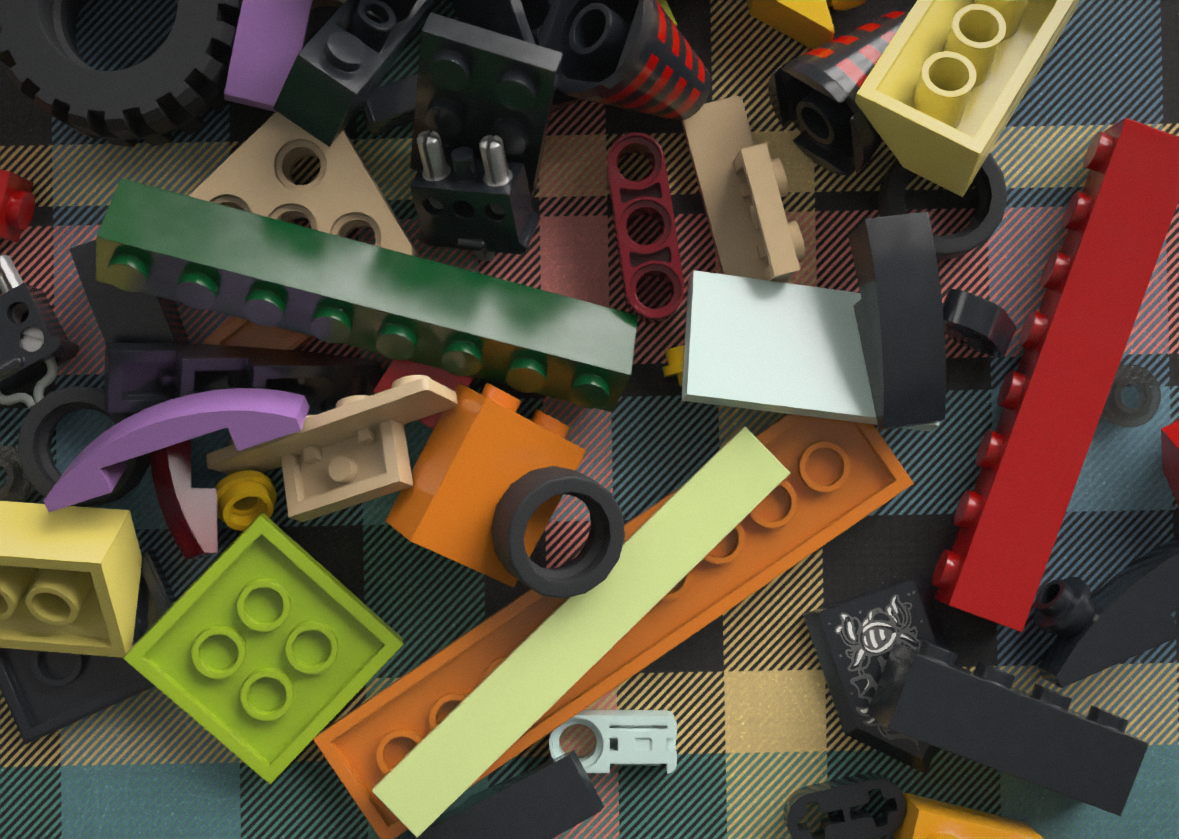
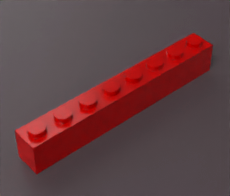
(1063, 375)

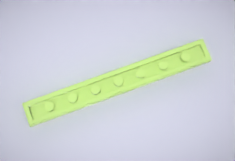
(580, 632)

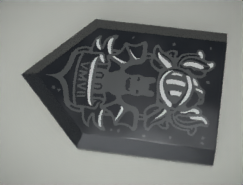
(853, 648)

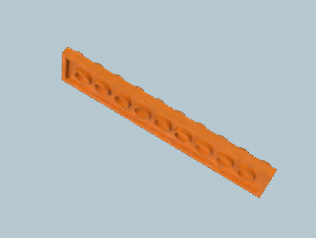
(834, 481)

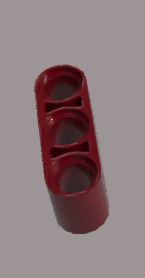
(644, 198)

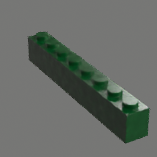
(364, 296)

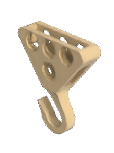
(336, 202)

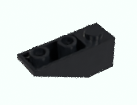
(346, 63)

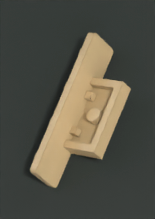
(742, 194)
(346, 451)

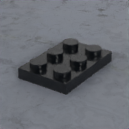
(484, 86)

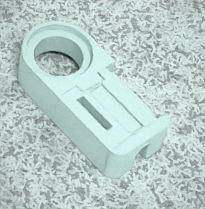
(624, 738)

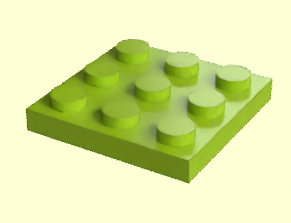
(264, 648)

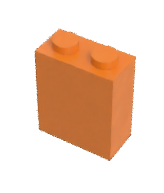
(469, 468)

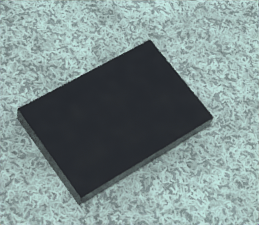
(62, 688)

